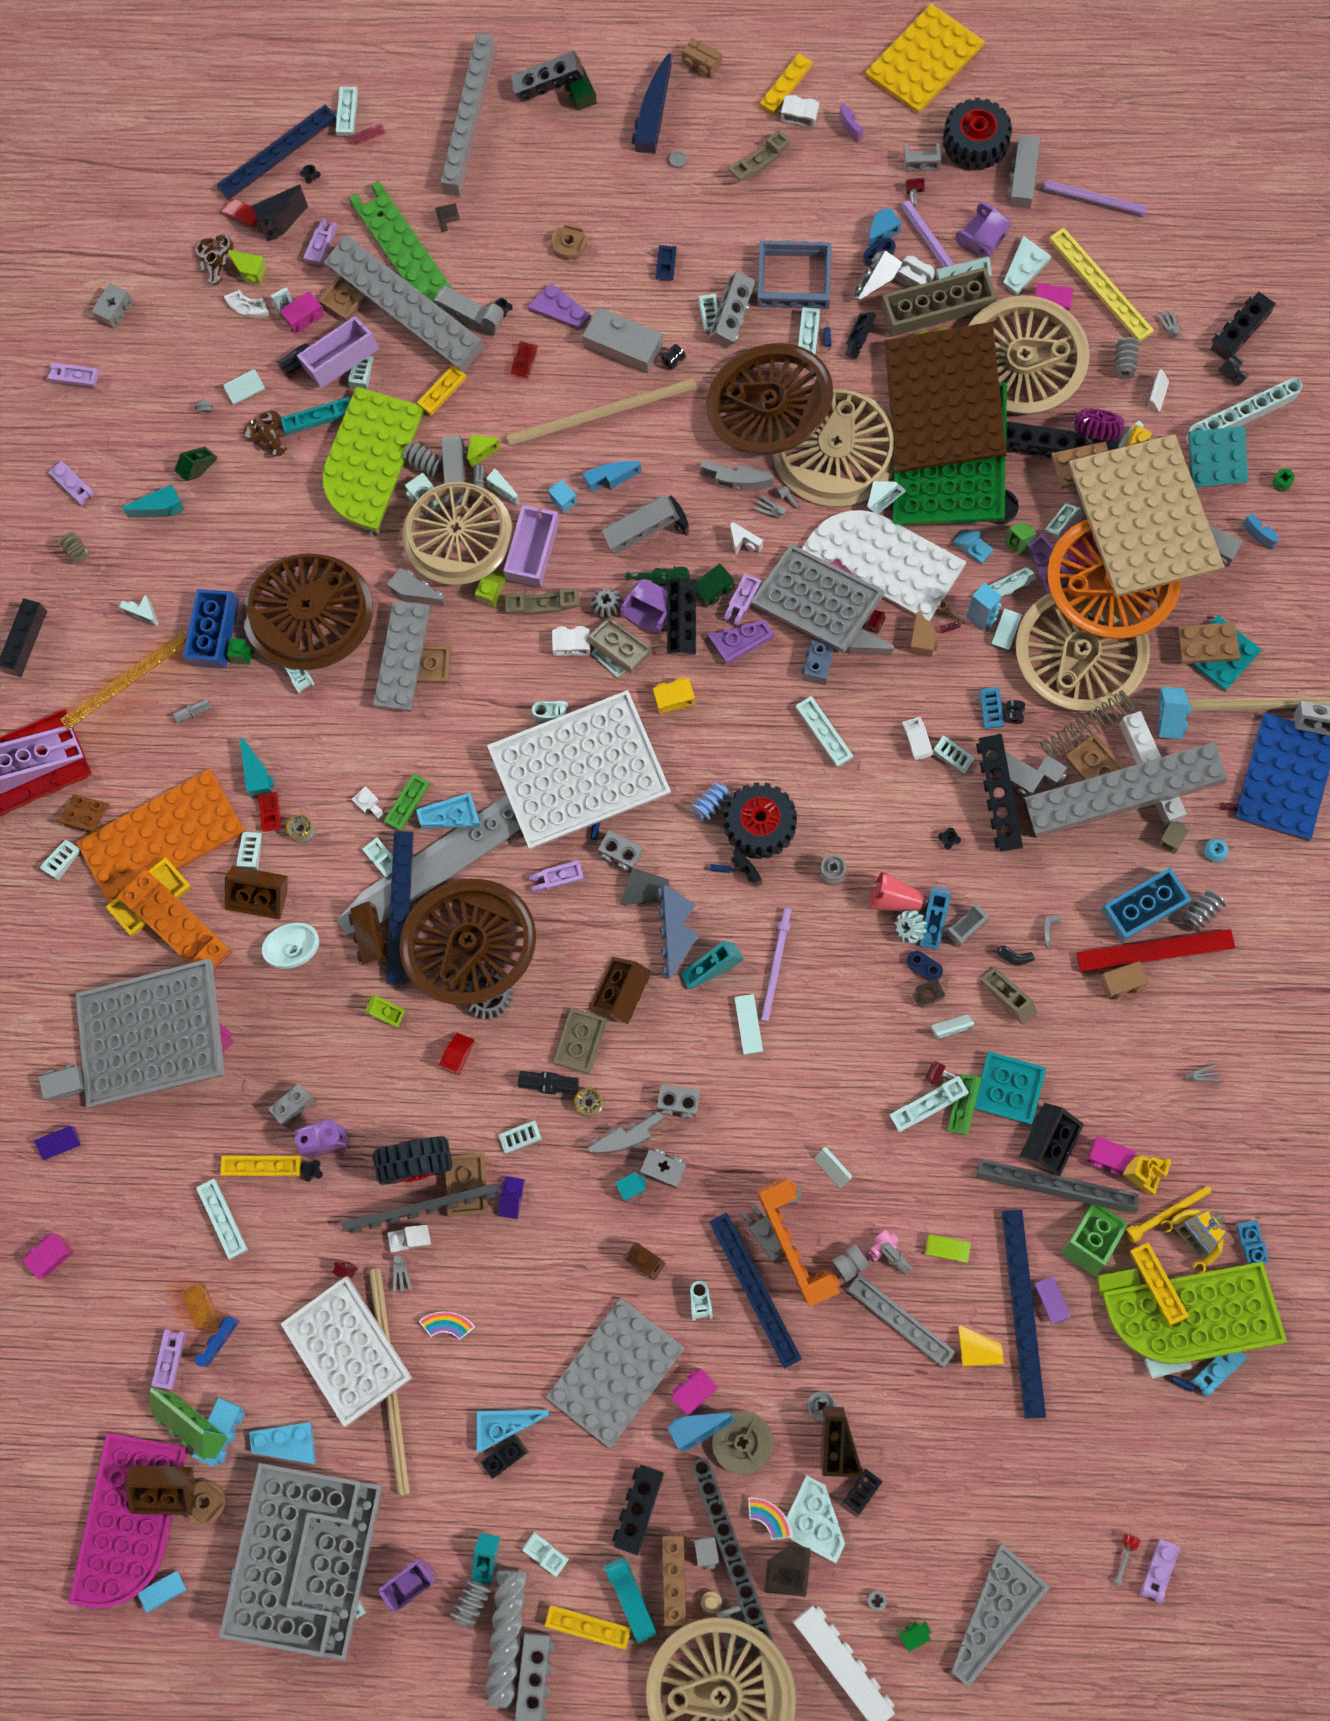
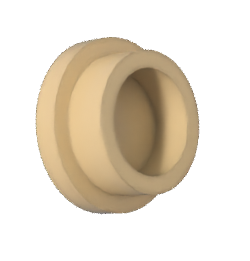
(711, 1602)

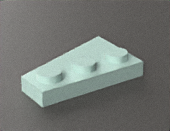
(1025, 266)

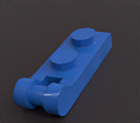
(217, 1341)

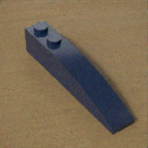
(652, 109)

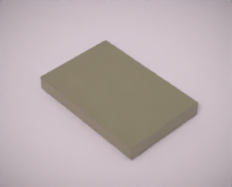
(619, 645)
(579, 1041)

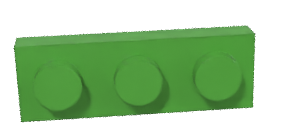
(407, 802)
(964, 1107)

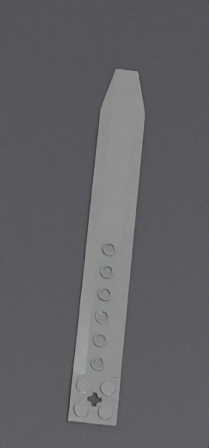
(444, 859)

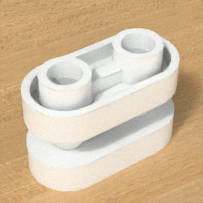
(914, 272)

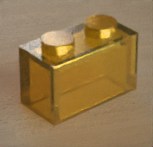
(200, 1306)

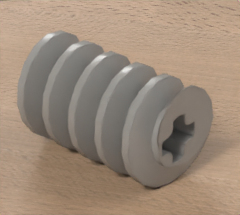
(1126, 358)
(417, 457)
(1202, 909)
(470, 1604)

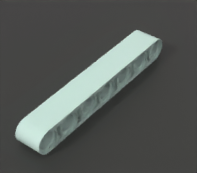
(1250, 406)

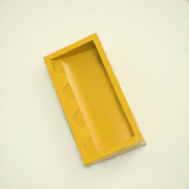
(169, 877)

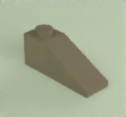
(1009, 995)

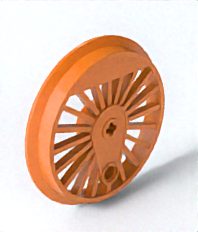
(1096, 586)

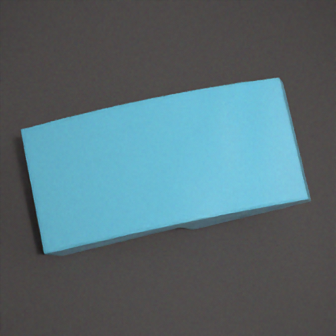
(161, 1592)

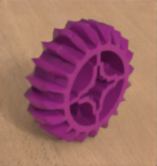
(1099, 424)

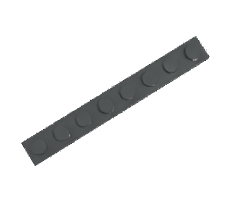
(1058, 1186)
(413, 1211)

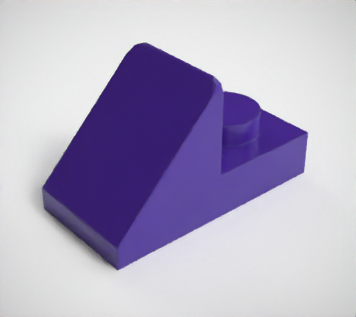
(511, 1197)

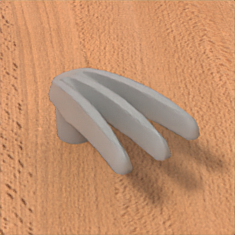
(1172, 329)
(775, 510)
(1050, 919)
(1199, 1075)
(399, 1267)

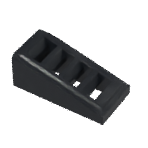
(852, 1508)

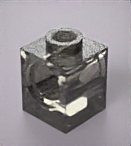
(935, 987)

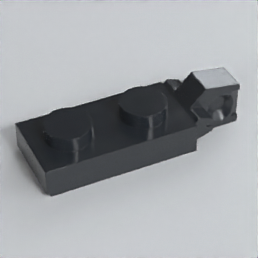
(859, 334)

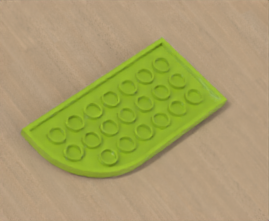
(369, 456)
(1226, 1310)

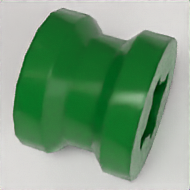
(1281, 484)

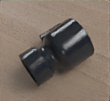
(1232, 370)

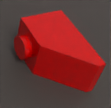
(456, 1053)

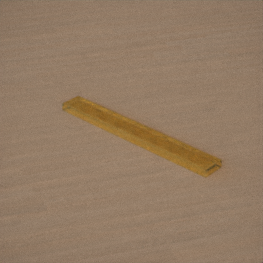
(124, 681)

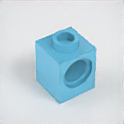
(562, 496)

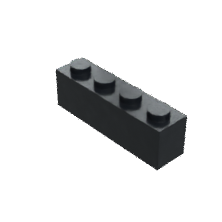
(22, 637)

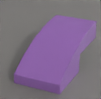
(848, 120)
(1052, 1300)

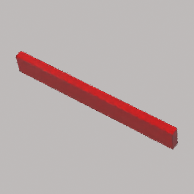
(1155, 950)

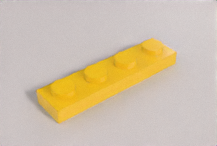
(786, 84)
(260, 1166)
(1159, 1284)
(588, 1627)

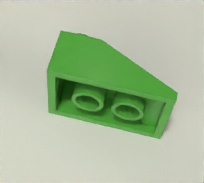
(1094, 1239)

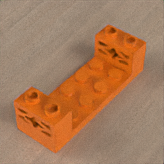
(173, 920)
(813, 1288)

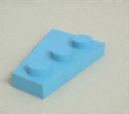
(451, 813)

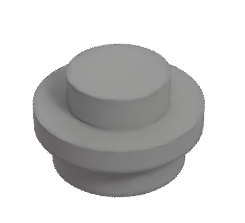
(203, 406)

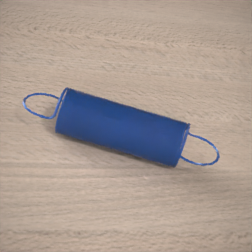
(827, 336)
(594, 832)
(720, 868)
(1182, 1383)

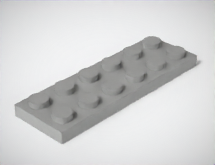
(402, 656)

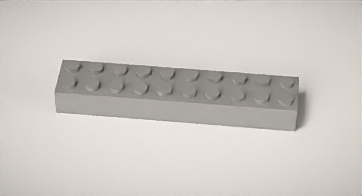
(404, 303)
(1126, 789)

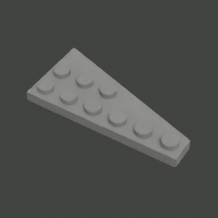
(1003, 1604)

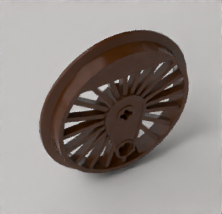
(770, 400)
(307, 609)
(468, 942)

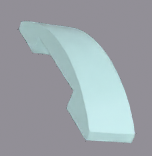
(929, 1104)

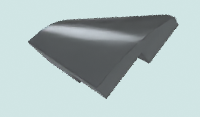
(642, 887)

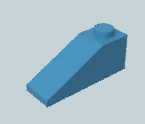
(935, 916)
(692, 1430)

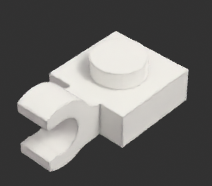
(367, 801)

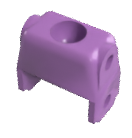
(984, 231)
(646, 606)
(321, 1139)
(407, 1584)

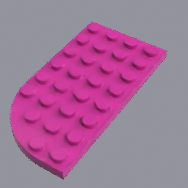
(121, 1548)

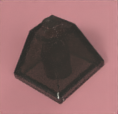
(788, 1572)

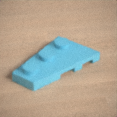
(285, 1442)

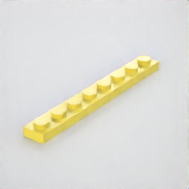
(1101, 285)

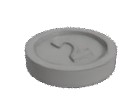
(677, 159)

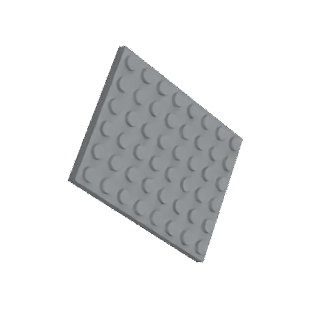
(150, 1034)

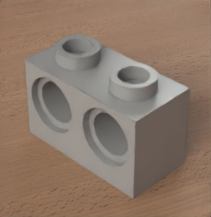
(623, 847)
(680, 1095)

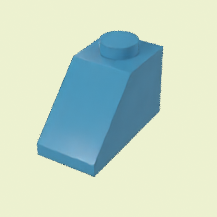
(884, 226)

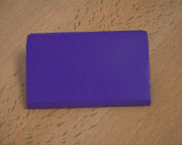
(57, 1142)

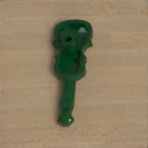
(659, 576)

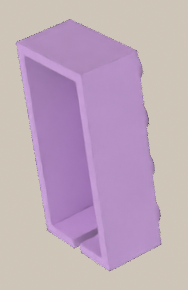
(338, 351)
(531, 546)

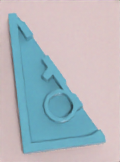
(499, 1425)

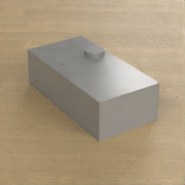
(623, 340)

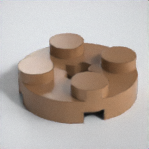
(565, 250)
(216, 1502)

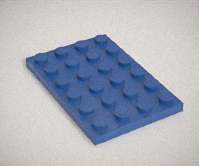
(1285, 778)

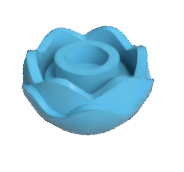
(1216, 856)

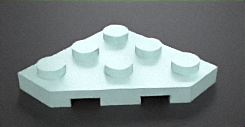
(815, 1521)

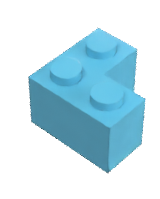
(1173, 712)

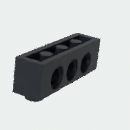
(547, 76)
(1227, 347)
(681, 616)
(633, 1543)

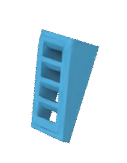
(997, 700)

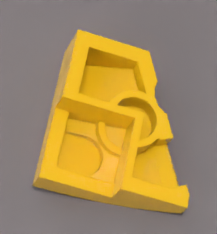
(1147, 1172)
(978, 1349)

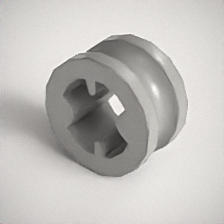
(882, 1605)

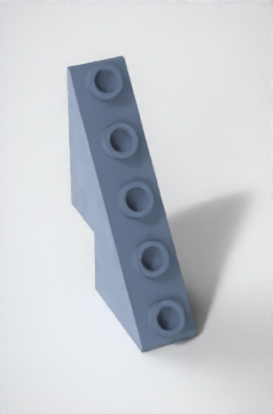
(675, 934)

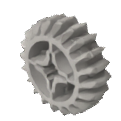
(486, 1010)

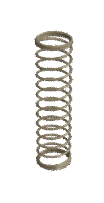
(1122, 695)

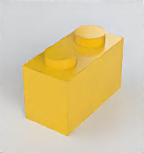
(673, 695)

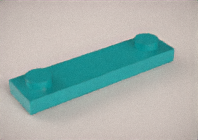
(315, 416)

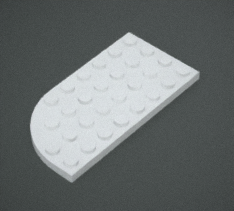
(889, 557)

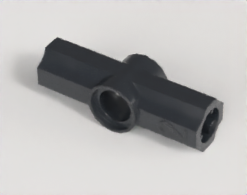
(548, 1083)

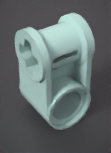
(300, 679)
(551, 710)
(700, 1302)

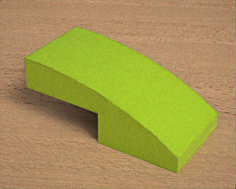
(947, 1248)

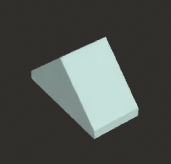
(883, 495)

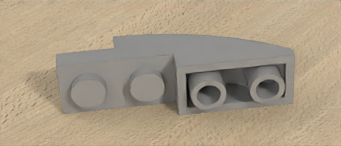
(743, 479)
(620, 1141)

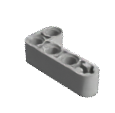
(469, 311)
(453, 464)

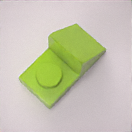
(384, 1011)

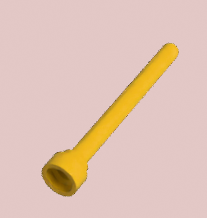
(1135, 1233)

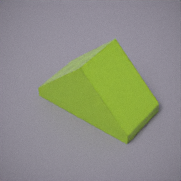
(480, 448)

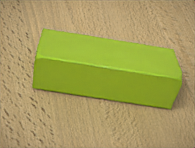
(1118, 1280)

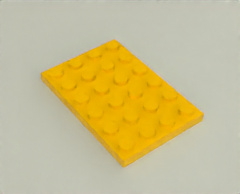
(924, 58)

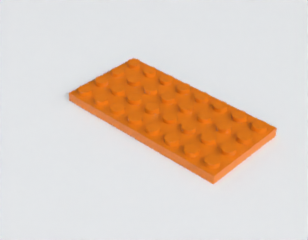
(174, 825)

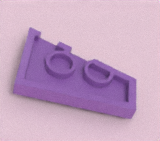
(558, 305)
(1040, 551)
(739, 641)

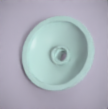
(290, 945)

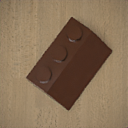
(255, 892)
(368, 934)
(620, 989)
(160, 1490)

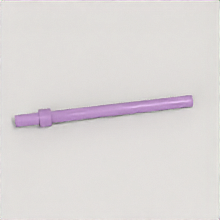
(783, 929)

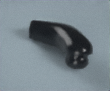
(1014, 958)

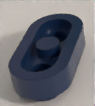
(878, 247)
(924, 966)

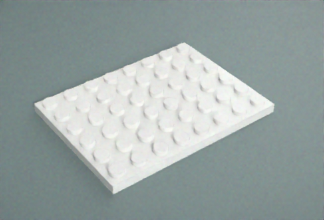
(578, 769)

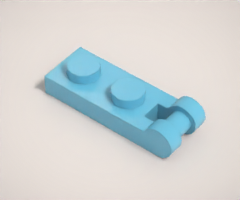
(1217, 1371)

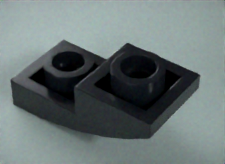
(681, 524)
(742, 863)
(504, 1457)

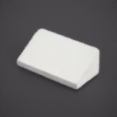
(1158, 392)

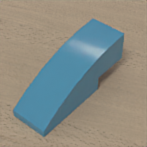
(611, 474)

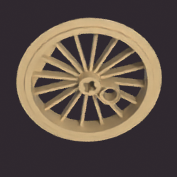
(452, 571)

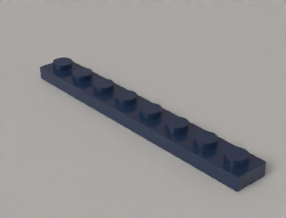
(276, 152)
(399, 903)
(755, 1290)

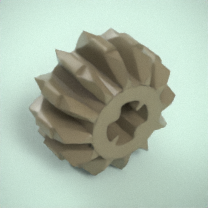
(73, 547)

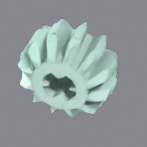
(910, 926)

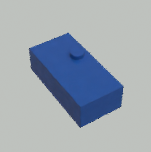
(211, 628)

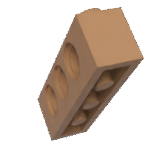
(674, 1580)

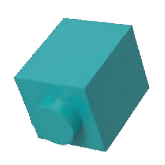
(631, 1186)

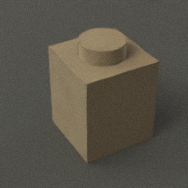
(1173, 836)

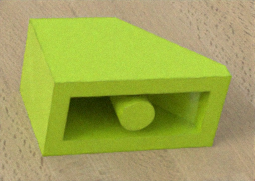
(249, 266)
(490, 589)

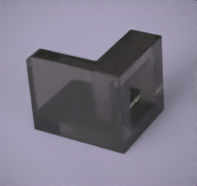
(447, 214)

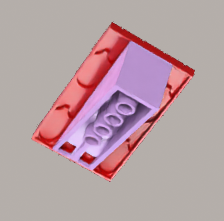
(39, 762)

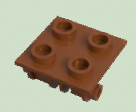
(83, 813)

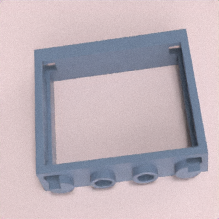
(794, 300)

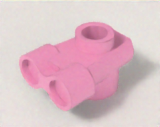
(875, 1252)

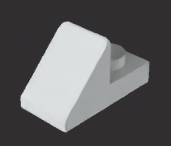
(742, 536)
(409, 1238)

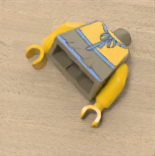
(1202, 1234)

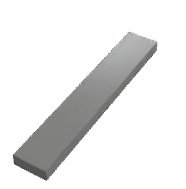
(901, 1321)

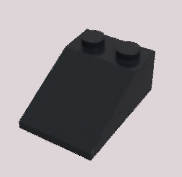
(280, 212)

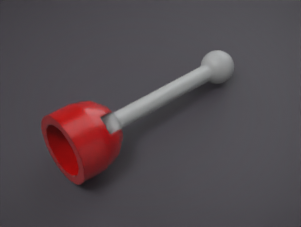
(1130, 1544)

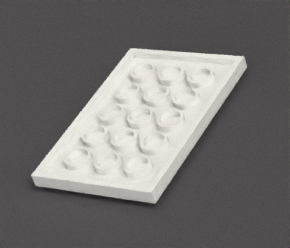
(346, 1351)

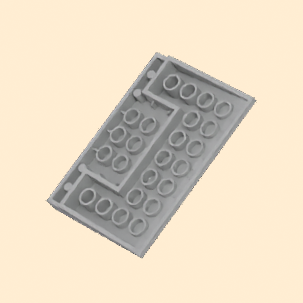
(301, 1562)

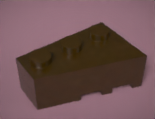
(837, 1445)

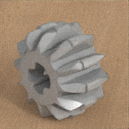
(603, 596)

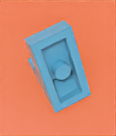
(973, 546)

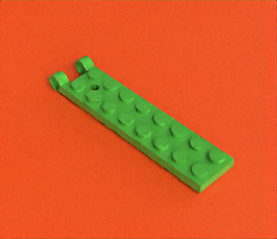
(399, 242)

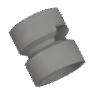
(832, 870)
(850, 1263)

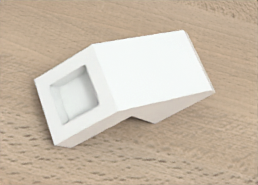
(917, 738)

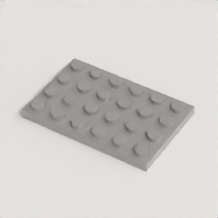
(817, 598)
(615, 1373)

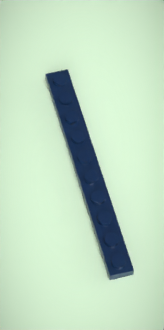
(1023, 1314)

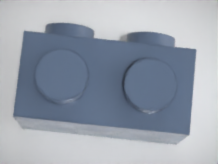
(818, 662)

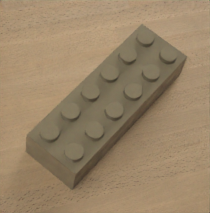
(938, 301)

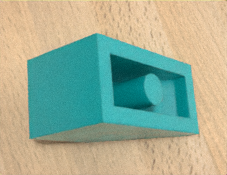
(485, 1558)

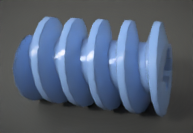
(711, 801)

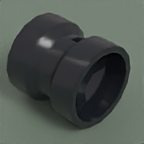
(673, 356)
(1015, 712)

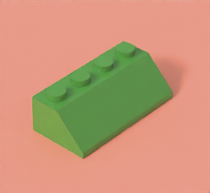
(186, 1423)

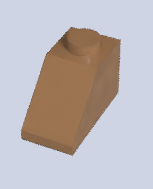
(923, 637)

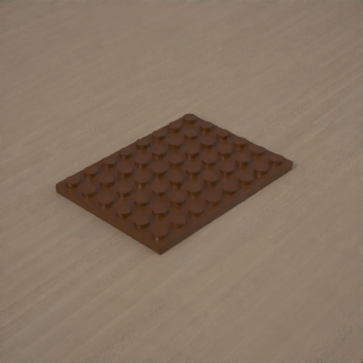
(944, 397)

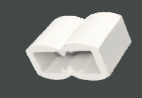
(799, 111)
(570, 641)

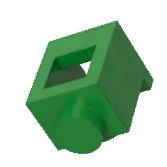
(239, 651)
(915, 1635)

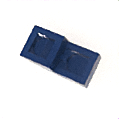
(666, 262)

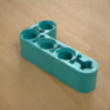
(631, 1599)

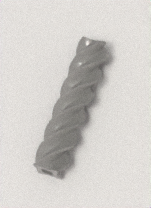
(505, 1640)

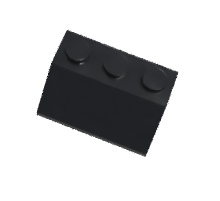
(1052, 1139)

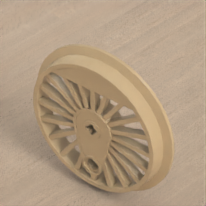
(1032, 356)
(840, 430)
(1076, 664)
(702, 1692)

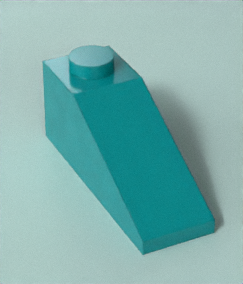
(160, 503)
(257, 778)
(712, 964)

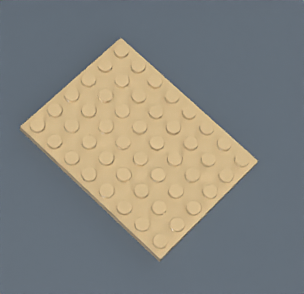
(1145, 515)

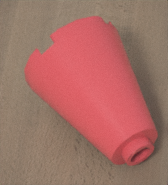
(895, 895)

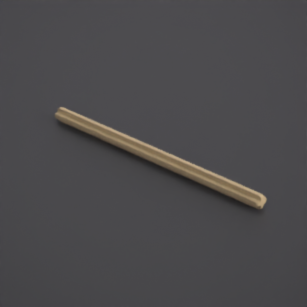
(601, 411)
(1253, 704)
(391, 1400)

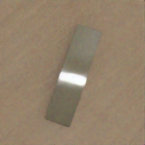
(761, 158)
(542, 603)

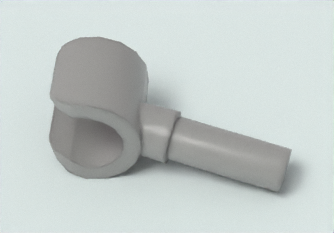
(784, 492)

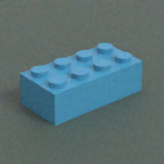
(1145, 905)

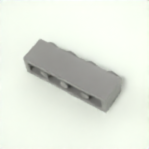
(1024, 171)
(640, 524)

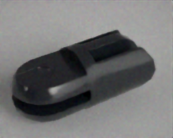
(290, 362)

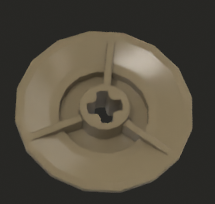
(757, 1451)

